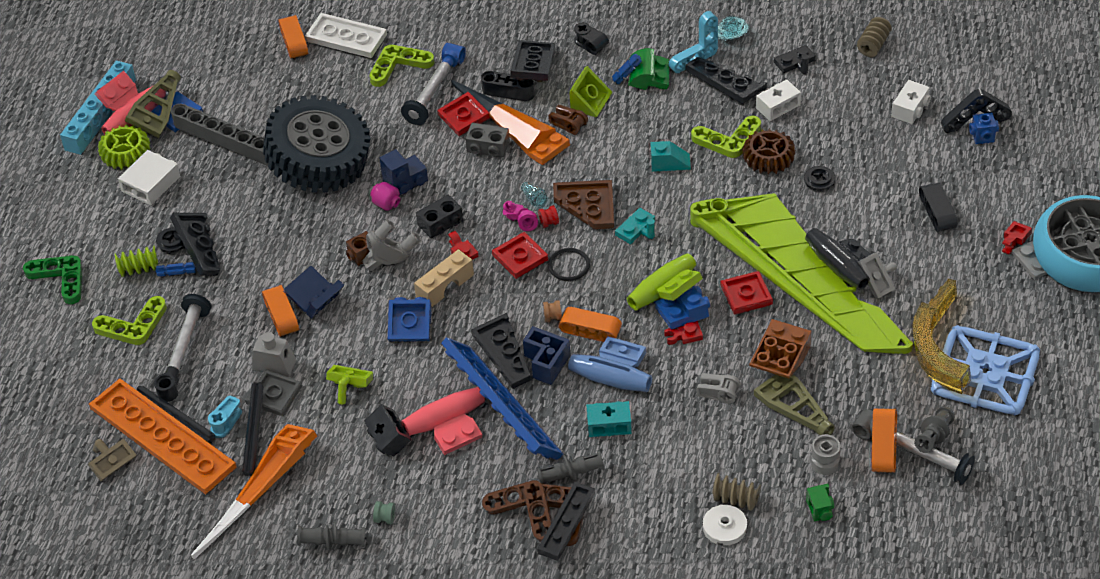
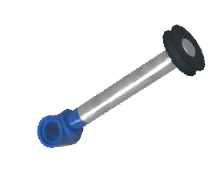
(415, 111)

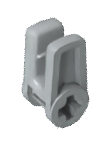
(718, 388)

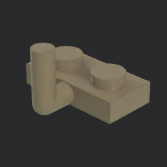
(111, 458)

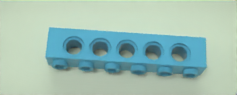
(91, 114)

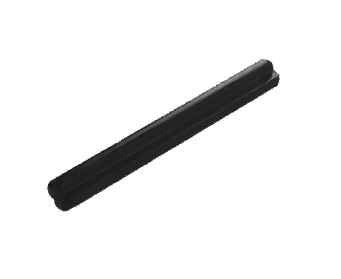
(177, 414)
(253, 426)

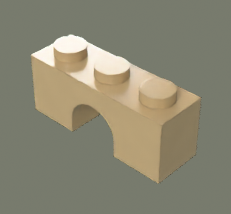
(455, 268)

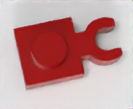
(687, 333)

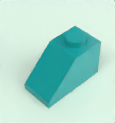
(668, 157)

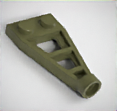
(147, 120)
(779, 386)

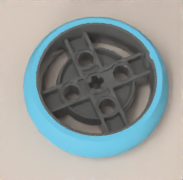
(1075, 253)

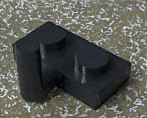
(794, 59)

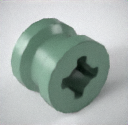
(384, 512)

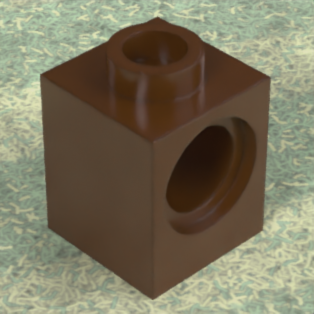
(357, 248)

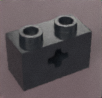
(387, 430)

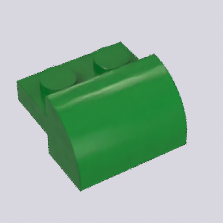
(650, 72)

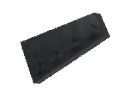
(725, 80)

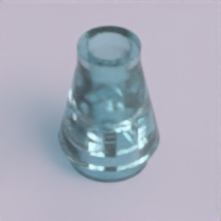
(535, 195)

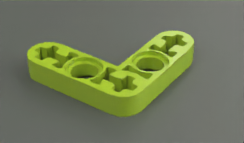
(395, 55)
(727, 143)
(136, 328)

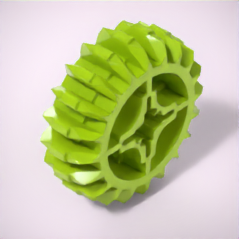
(123, 146)

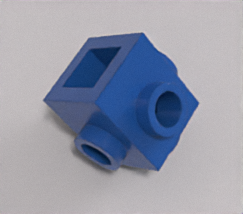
(983, 128)

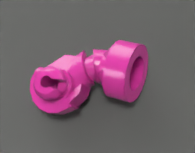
(526, 219)

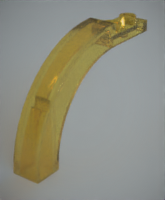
(938, 365)

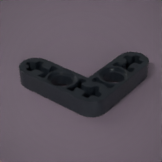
(975, 102)

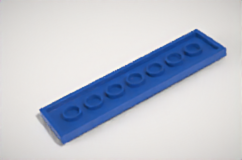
(501, 399)

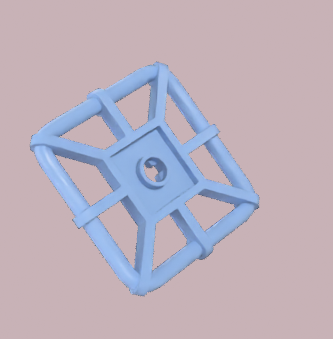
(998, 367)

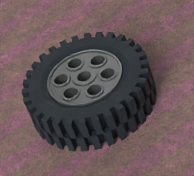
(316, 143)

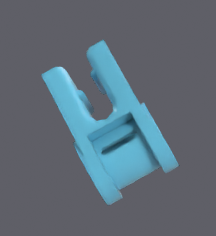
(225, 416)

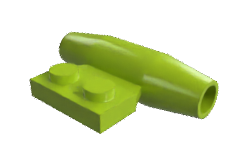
(666, 282)

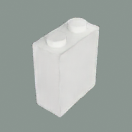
(149, 177)

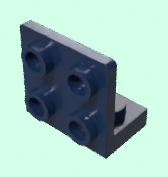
(312, 291)

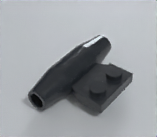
(840, 257)

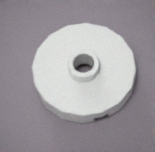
(724, 533)

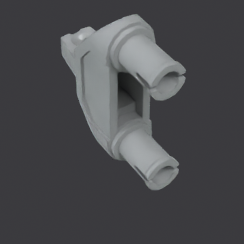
(385, 250)

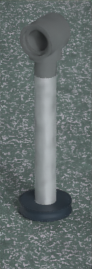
(863, 429)

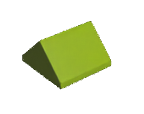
(589, 93)

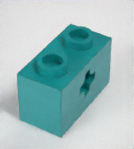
(609, 419)

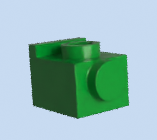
(820, 502)

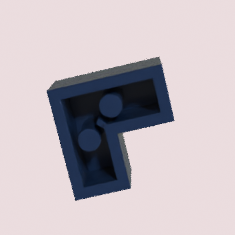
(402, 172)
(547, 352)

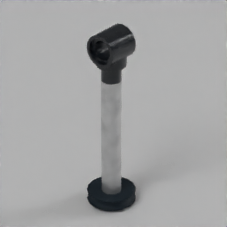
(167, 382)

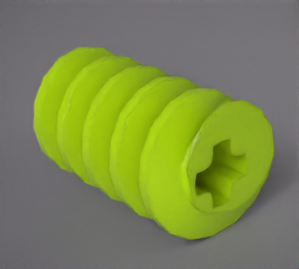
(137, 261)

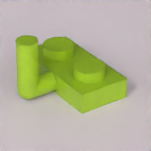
(345, 375)

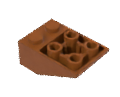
(782, 349)

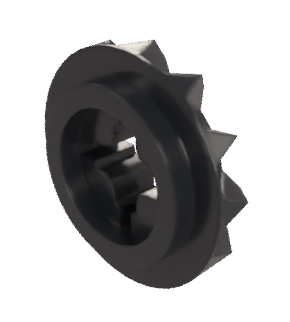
(817, 172)
(165, 237)

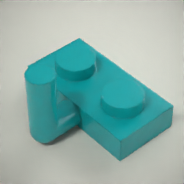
(638, 223)

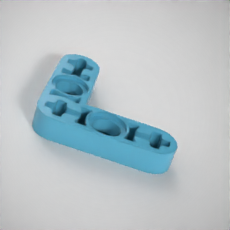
(704, 49)

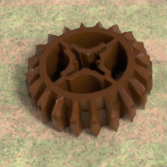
(764, 149)

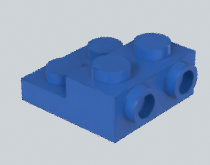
(684, 309)
(409, 319)

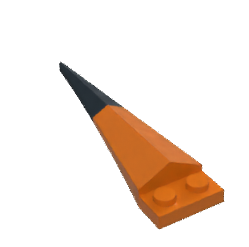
(532, 136)

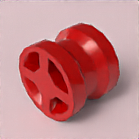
(548, 216)

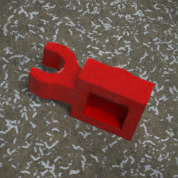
(1015, 234)
(465, 247)

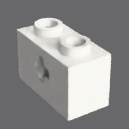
(778, 100)
(910, 102)

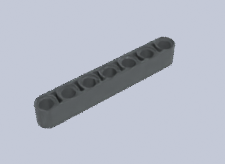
(218, 132)

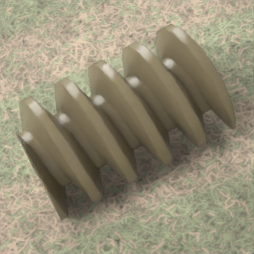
(874, 36)
(736, 493)

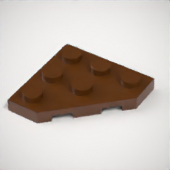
(587, 201)

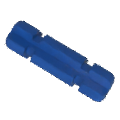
(626, 68)
(175, 269)

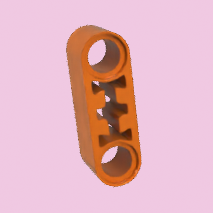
(293, 36)
(280, 310)
(589, 324)
(884, 440)

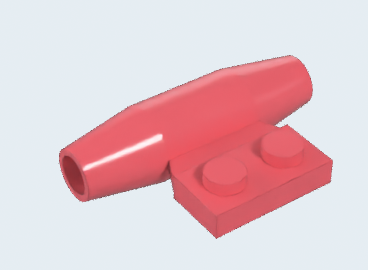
(120, 96)
(448, 420)

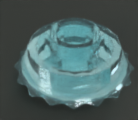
(732, 27)

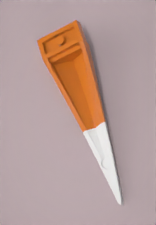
(280, 456)

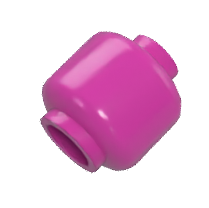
(385, 196)

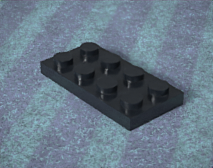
(532, 60)

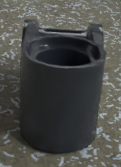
(590, 38)

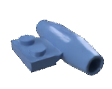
(614, 366)

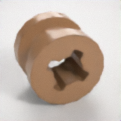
(552, 311)

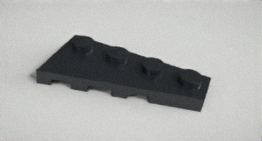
(197, 241)
(503, 349)

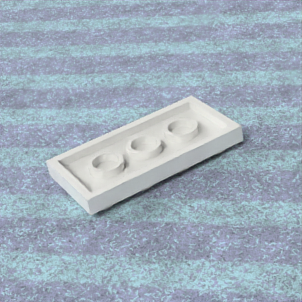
(346, 35)

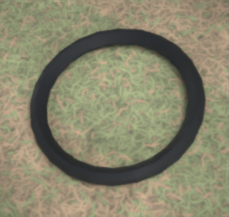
(568, 250)

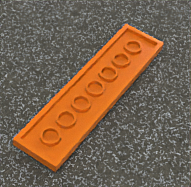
(163, 436)

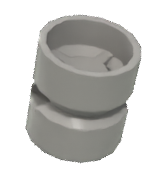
(825, 454)

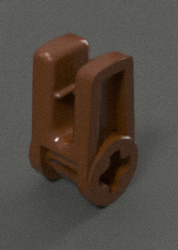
(567, 119)

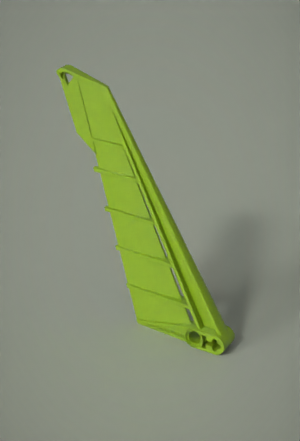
(783, 238)

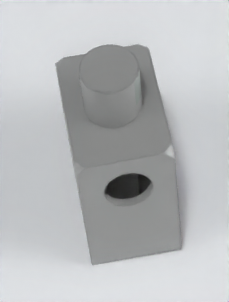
(273, 355)

